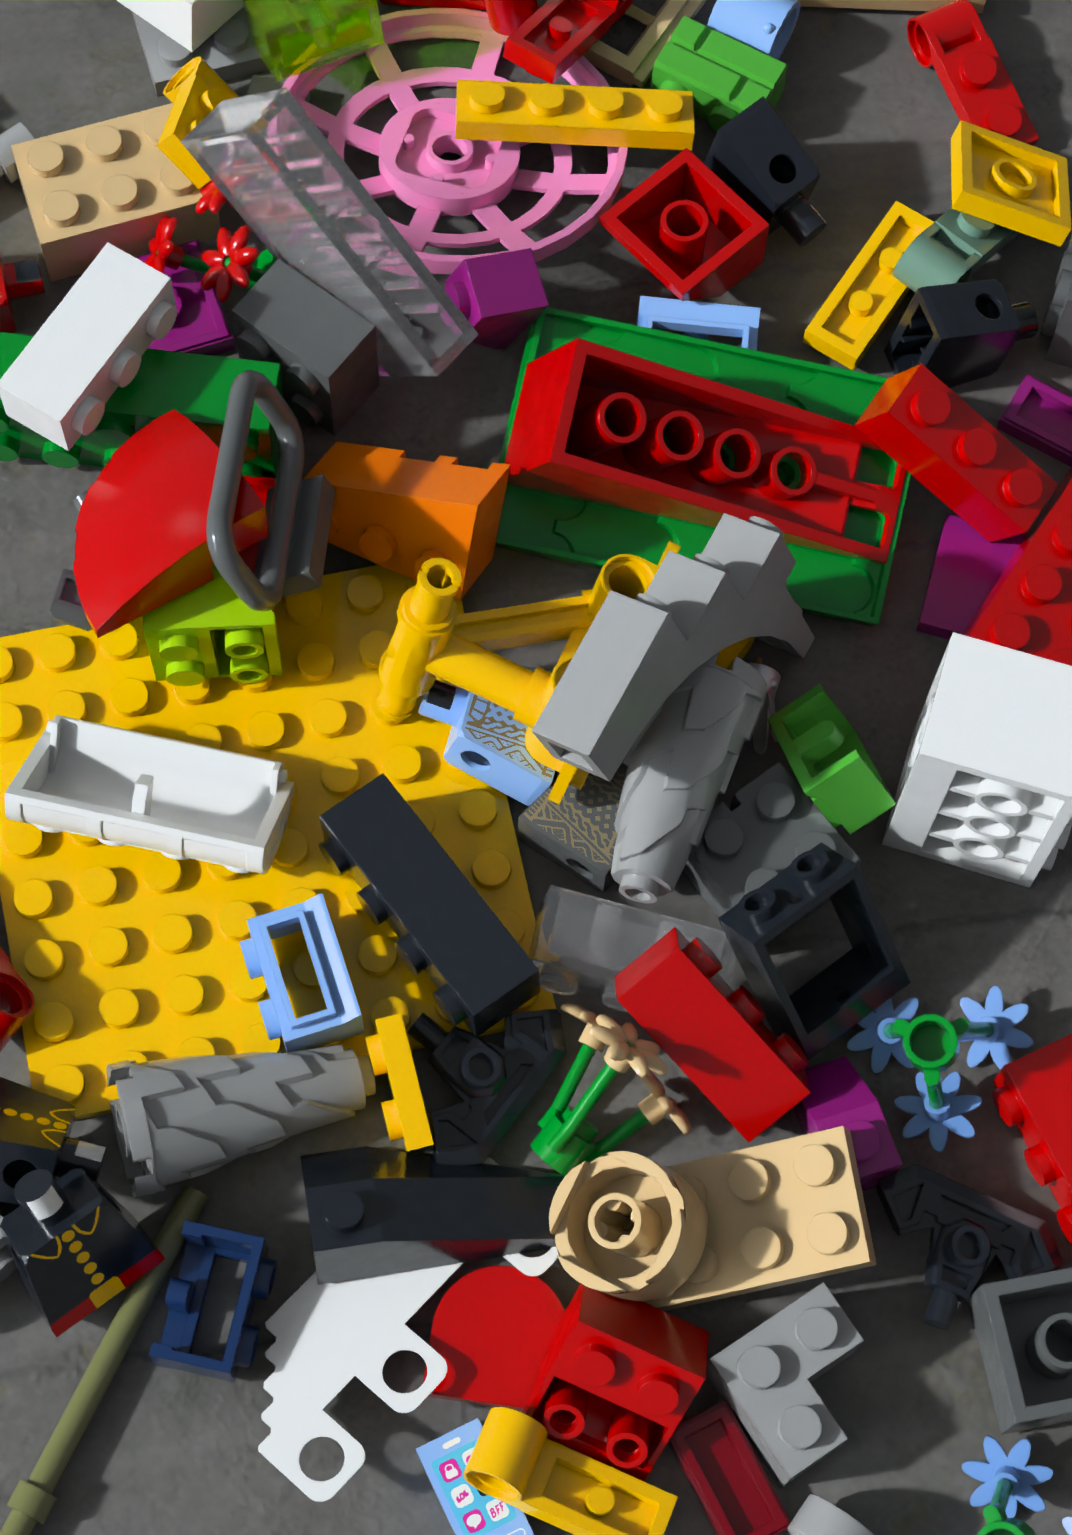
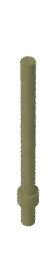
(34, 1499)

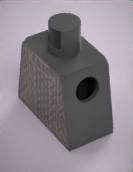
(579, 830)

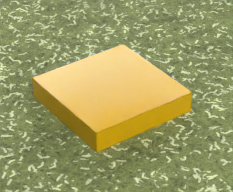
(1010, 183)

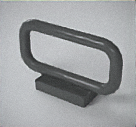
(296, 508)

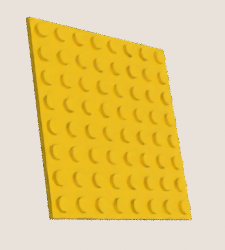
(145, 948)

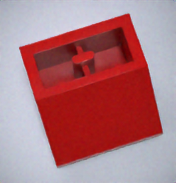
(617, 1379)

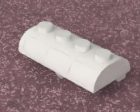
(153, 794)

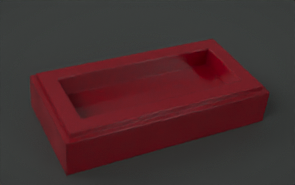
(727, 1475)

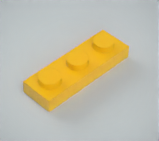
(866, 292)

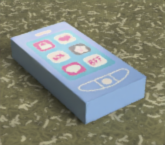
(465, 1506)

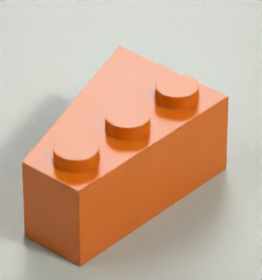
(413, 509)

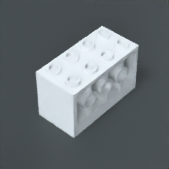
(989, 764)

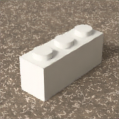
(89, 347)

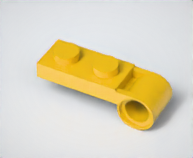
(195, 93)
(559, 1484)

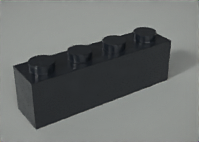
(428, 906)

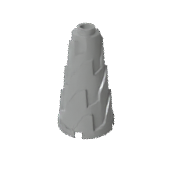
(677, 774)
(206, 1110)

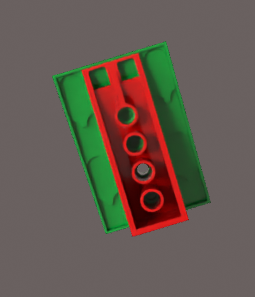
(659, 433)

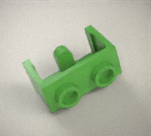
(830, 760)

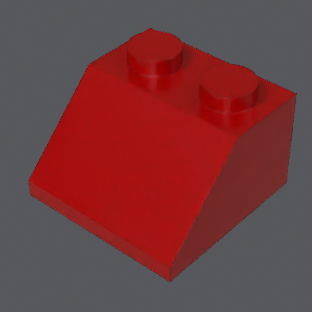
(689, 229)

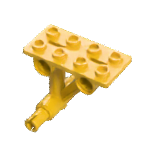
(458, 647)

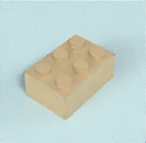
(105, 188)

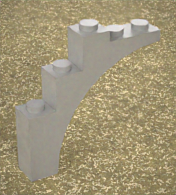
(652, 643)

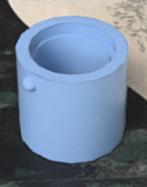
(757, 23)

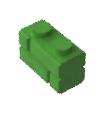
(718, 70)

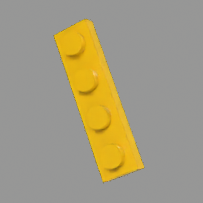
(574, 115)

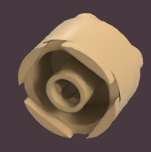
(665, 1236)

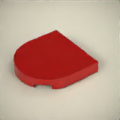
(493, 1336)

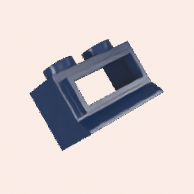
(187, 1296)

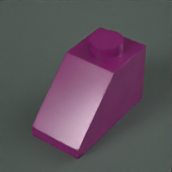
(498, 295)
(845, 1100)

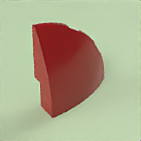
(147, 520)

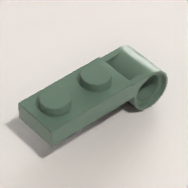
(950, 250)

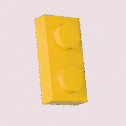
(406, 1112)

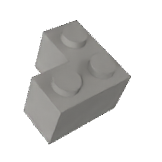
(770, 1377)

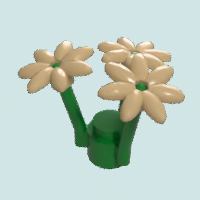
(568, 1132)

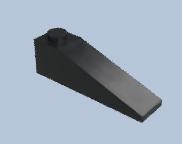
(405, 1212)

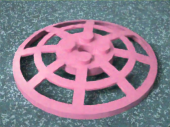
(427, 129)

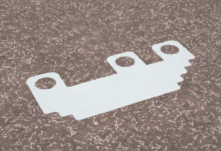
(341, 1333)

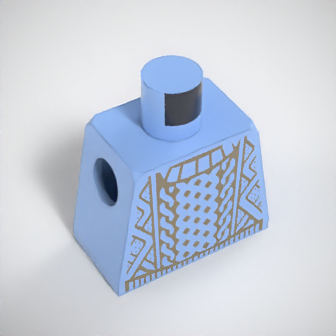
(486, 742)

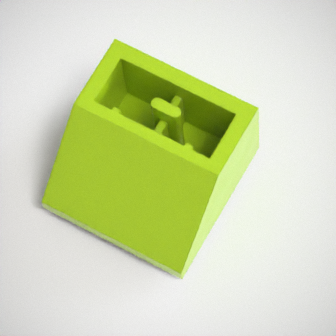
(212, 637)

